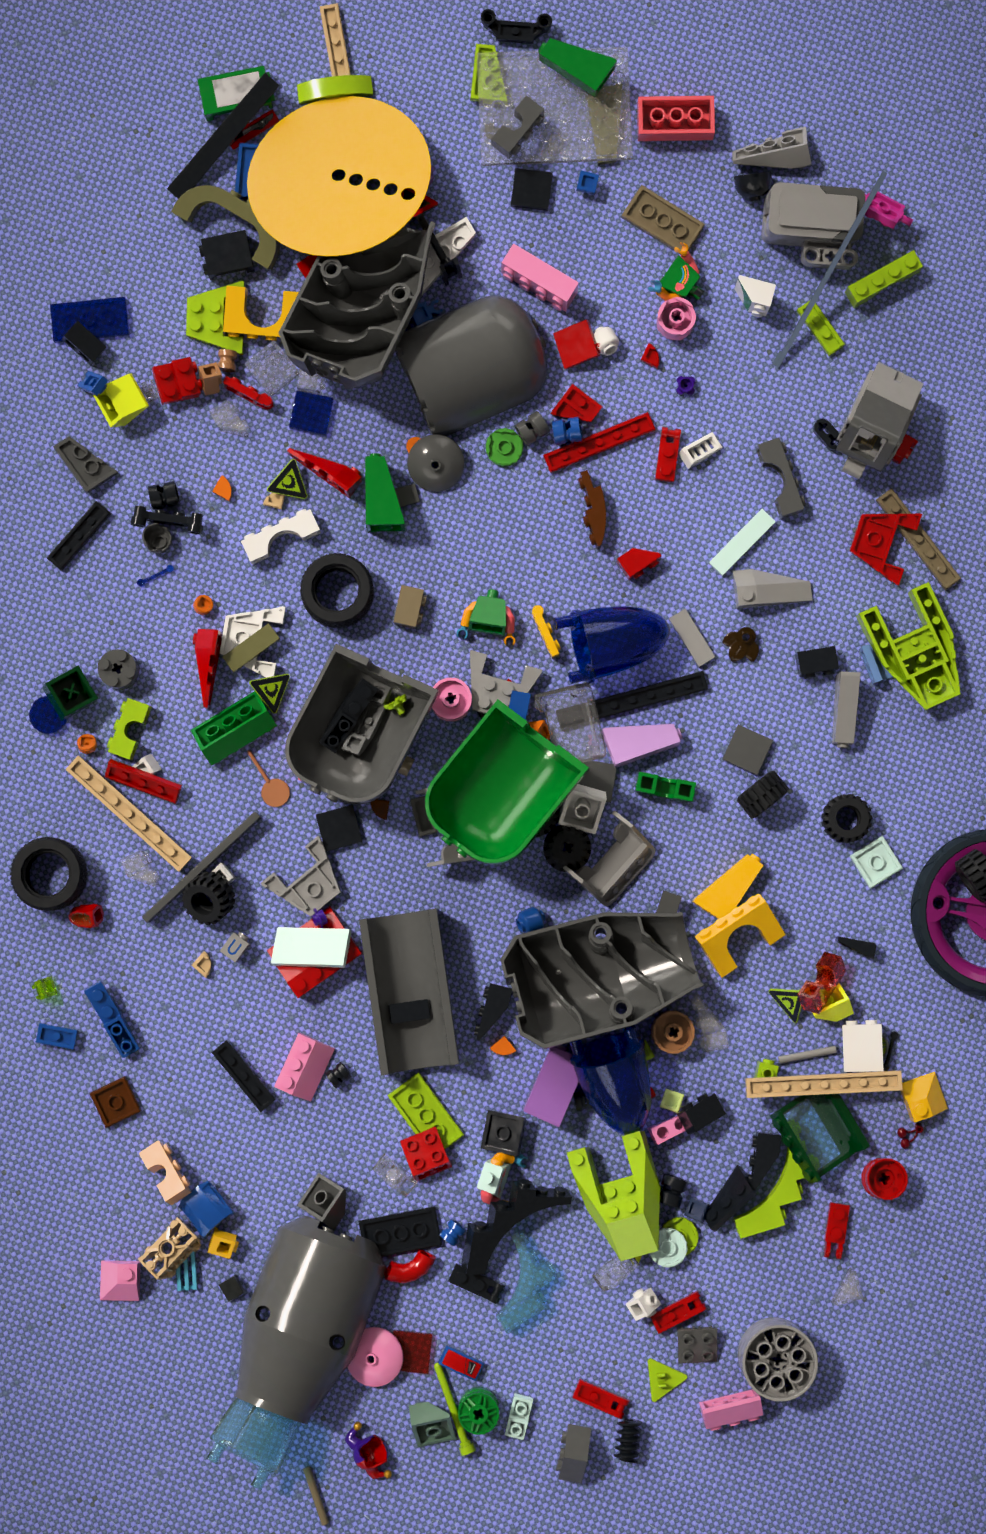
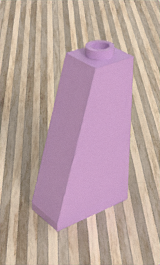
(637, 742)

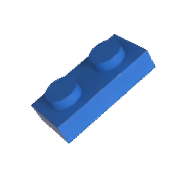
(57, 1036)

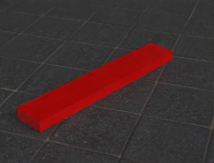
(599, 442)

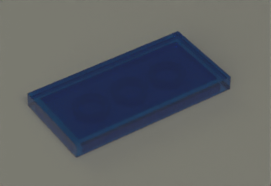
(99, 316)

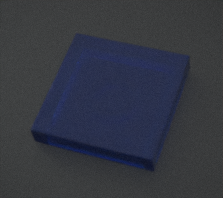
(311, 413)

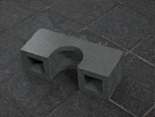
(508, 140)

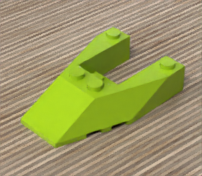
(921, 659)
(625, 1207)

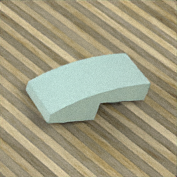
(519, 1416)

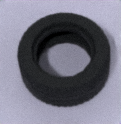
(329, 564)
(21, 874)

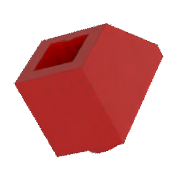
(636, 561)

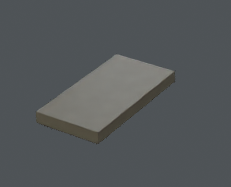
(662, 219)

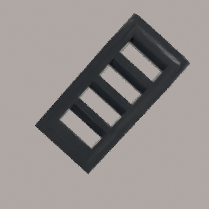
(862, 947)

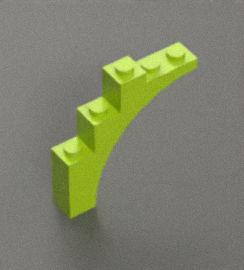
(767, 1213)

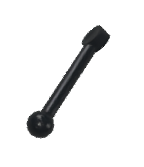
(894, 1035)

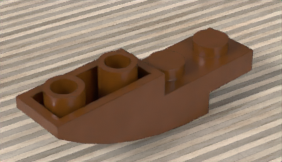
(596, 516)

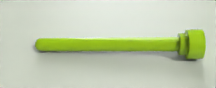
(466, 1446)

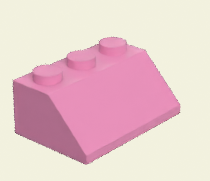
(304, 1067)
(731, 1409)

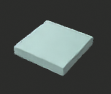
(876, 862)

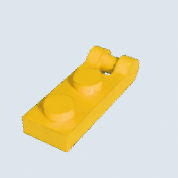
(545, 631)

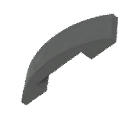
(369, 721)

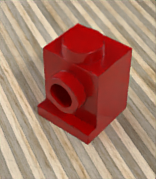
(904, 449)

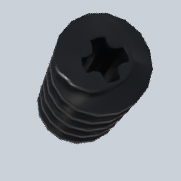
(628, 1440)

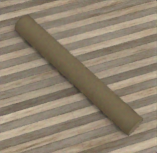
(315, 1495)

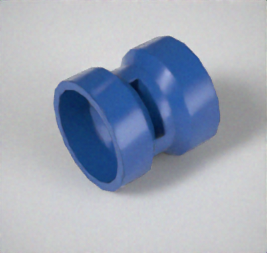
(451, 1234)

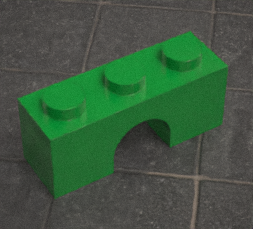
(665, 787)

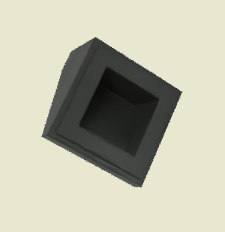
(232, 1288)

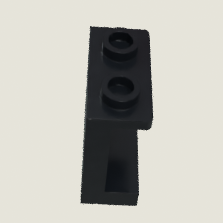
(226, 254)

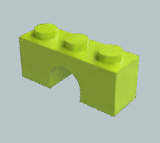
(132, 713)

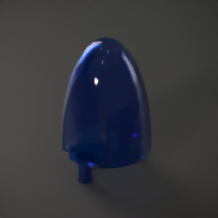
(612, 639)
(615, 1079)

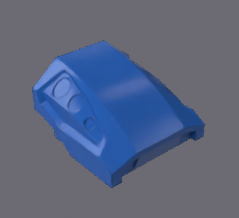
(205, 1208)

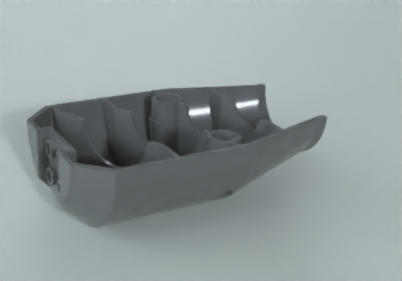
(357, 309)
(634, 968)
(314, 1292)

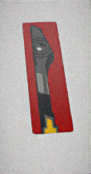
(255, 128)

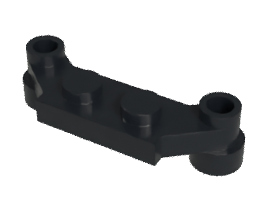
(515, 31)
(193, 523)

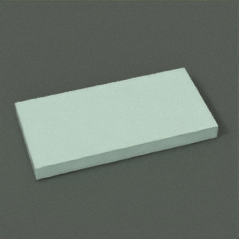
(311, 947)

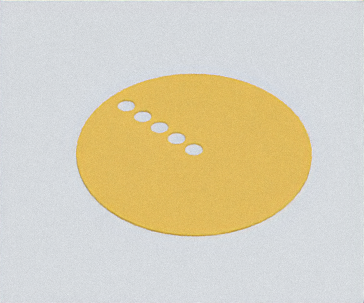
(294, 167)

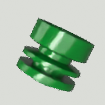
(476, 1399)

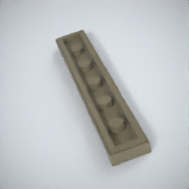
(920, 542)

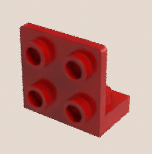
(425, 1154)

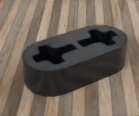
(823, 437)

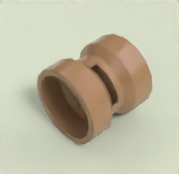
(227, 361)

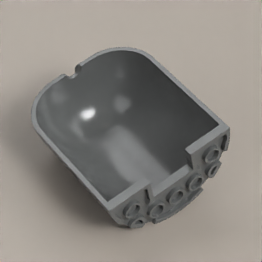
(473, 363)
(344, 774)

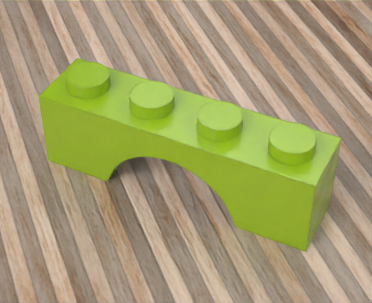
(894, 272)

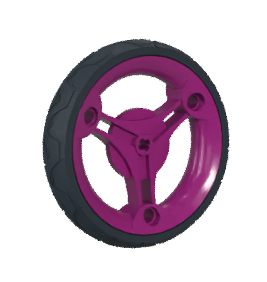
(926, 917)

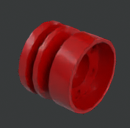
(895, 1181)

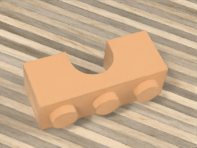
(174, 1185)

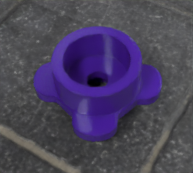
(685, 380)
(319, 918)

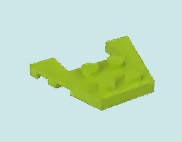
(206, 319)

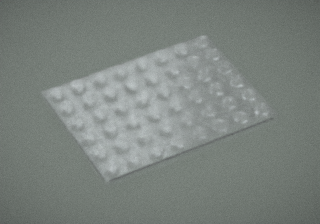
(574, 122)

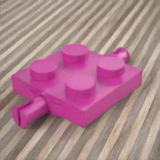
(887, 211)

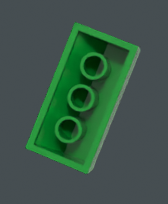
(233, 728)

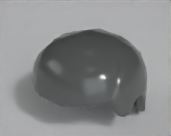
(157, 538)

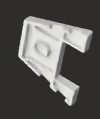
(243, 625)

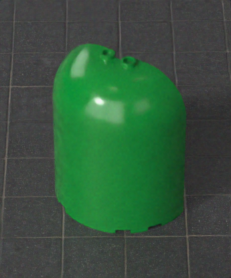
(500, 788)

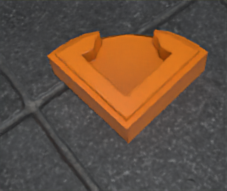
(223, 489)
(503, 1047)

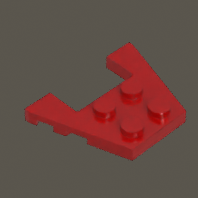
(874, 539)

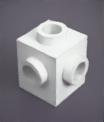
(646, 1301)

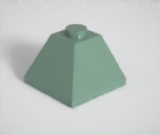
(430, 1424)

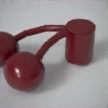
(905, 1143)

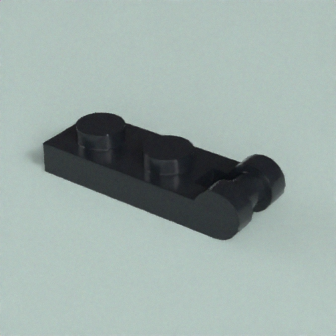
(476, 1284)

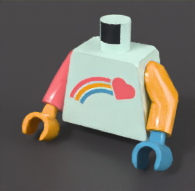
(495, 1175)

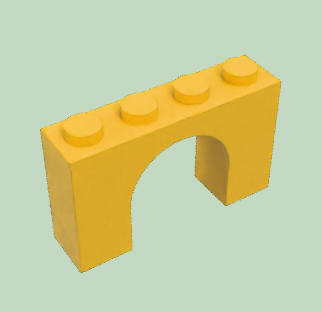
(236, 317)
(715, 937)

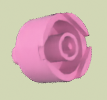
(676, 329)

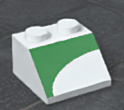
(755, 295)

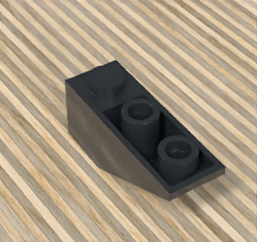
(496, 1004)
(765, 1154)

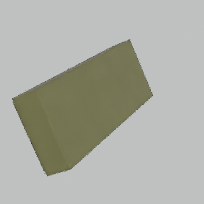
(251, 648)

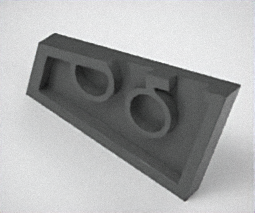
(83, 465)

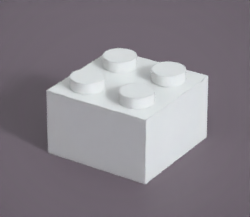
(583, 809)

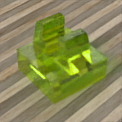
(45, 988)

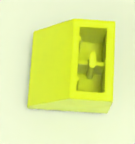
(121, 401)

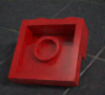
(177, 381)

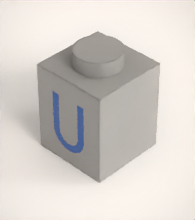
(235, 946)

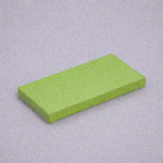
(424, 1110)

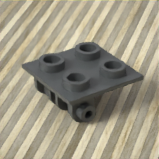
(697, 1345)

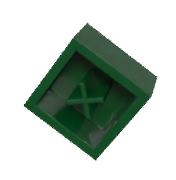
(70, 693)

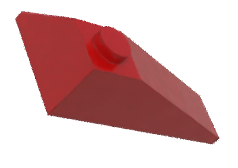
(335, 474)
(207, 651)

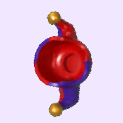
(368, 1452)

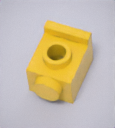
(222, 1243)

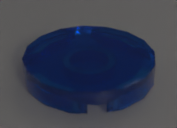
(44, 717)

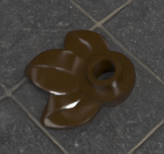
(739, 647)

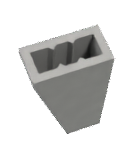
(845, 708)

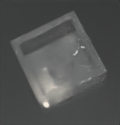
(271, 368)

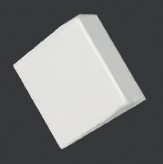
(148, 764)

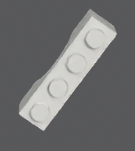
(258, 545)

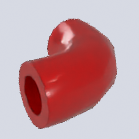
(412, 1270)

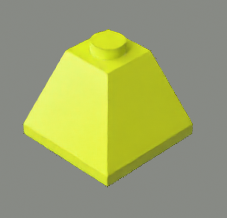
(837, 1006)

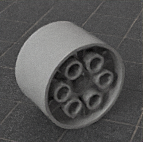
(754, 1338)

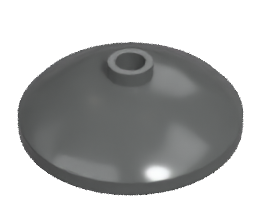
(438, 449)

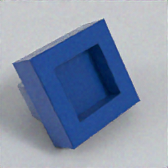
(587, 182)

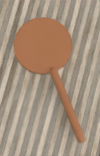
(274, 791)

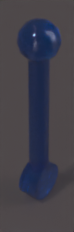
(141, 582)

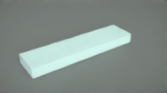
(742, 542)

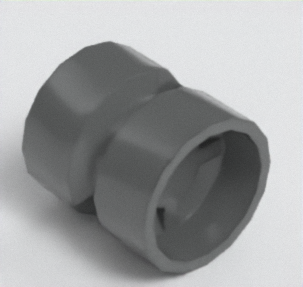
(538, 426)

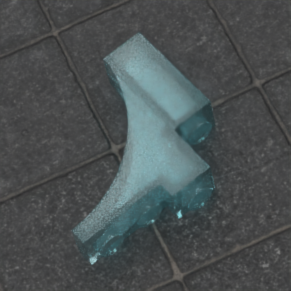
(533, 1276)

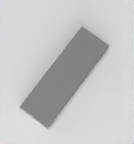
(691, 638)

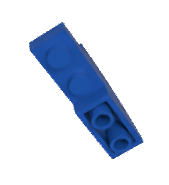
(112, 1018)

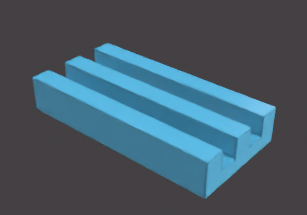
(186, 1275)

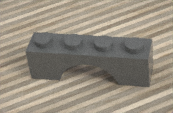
(773, 455)

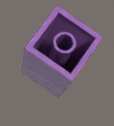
(552, 1087)

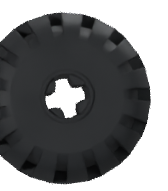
(555, 842)

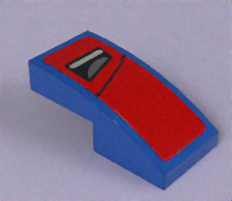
(461, 1363)

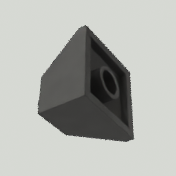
(324, 1201)

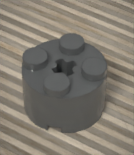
(107, 668)

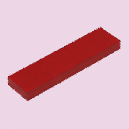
(143, 781)

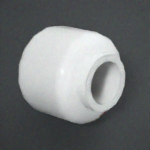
(606, 340)

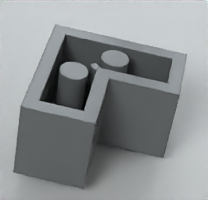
(574, 1455)

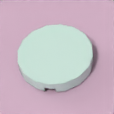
(671, 1248)

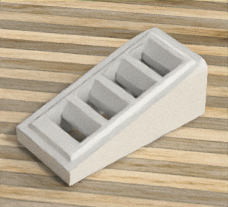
(690, 457)

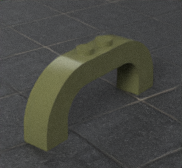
(193, 199)

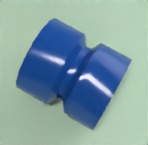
(567, 430)

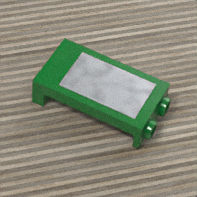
(225, 91)

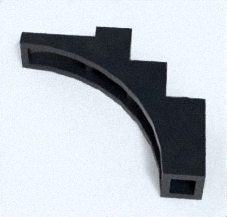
(502, 1216)

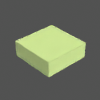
(671, 1100)

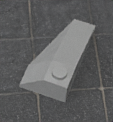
(787, 151)
(762, 588)

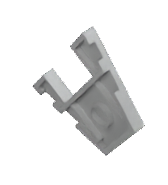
(489, 689)
(311, 889)

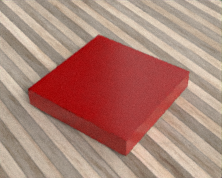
(576, 344)

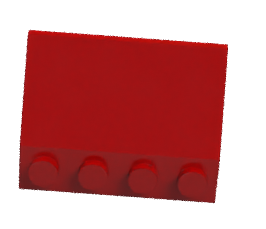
(304, 979)

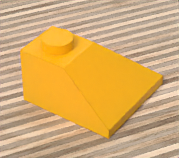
(923, 1097)

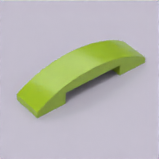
(334, 87)

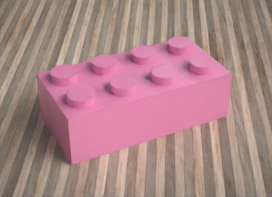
(539, 278)

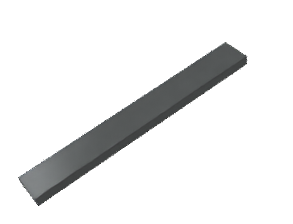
(201, 867)

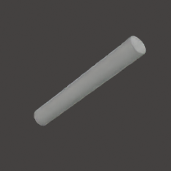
(807, 1054)

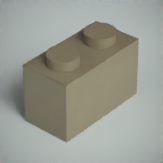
(409, 607)

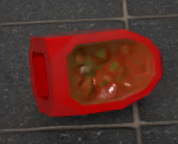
(86, 915)

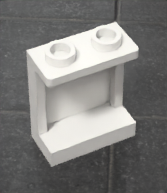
(862, 1046)

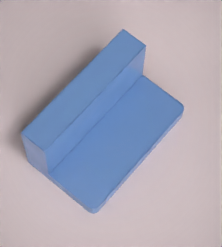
(873, 665)

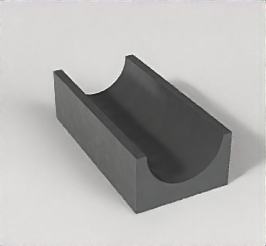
(402, 966)

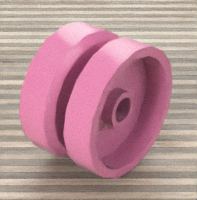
(461, 705)

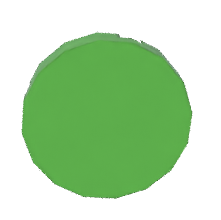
(504, 447)

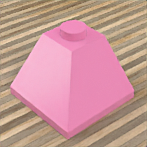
(120, 1280)

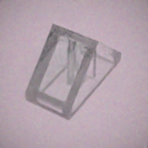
(848, 1290)

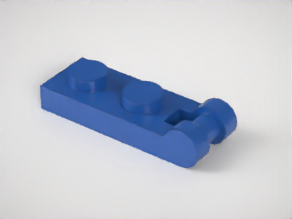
(93, 383)

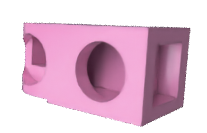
(666, 1130)

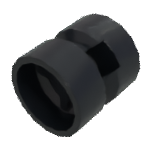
(163, 495)
(672, 1190)

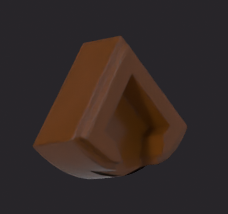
(380, 808)

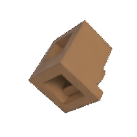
(210, 378)

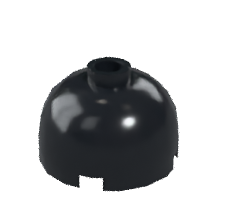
(753, 185)

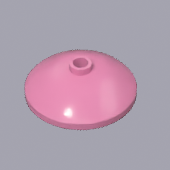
(387, 1358)

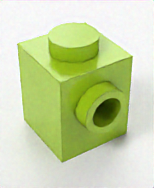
(766, 1069)

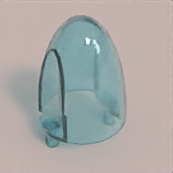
(255, 1437)

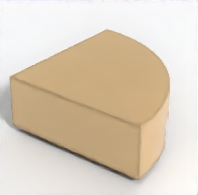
(274, 500)
(203, 964)

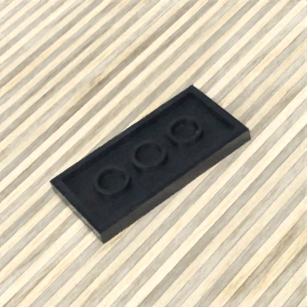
(403, 1231)

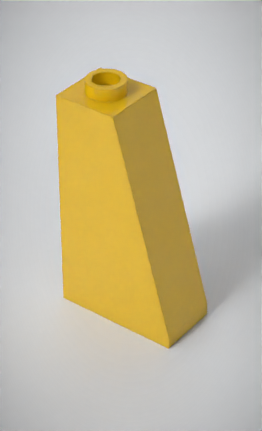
(729, 888)

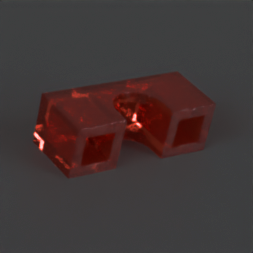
(829, 973)

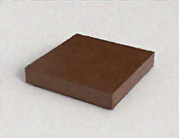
(115, 1101)

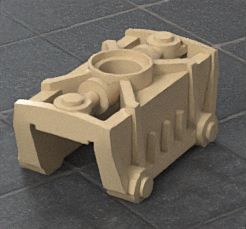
(178, 1254)

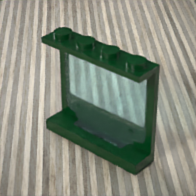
(818, 1133)

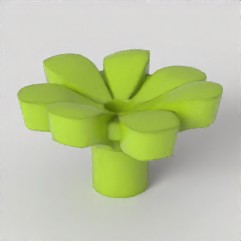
(397, 704)

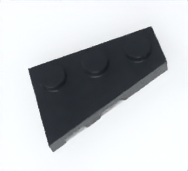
(730, 1199)

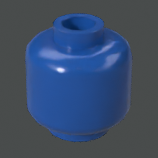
(530, 920)

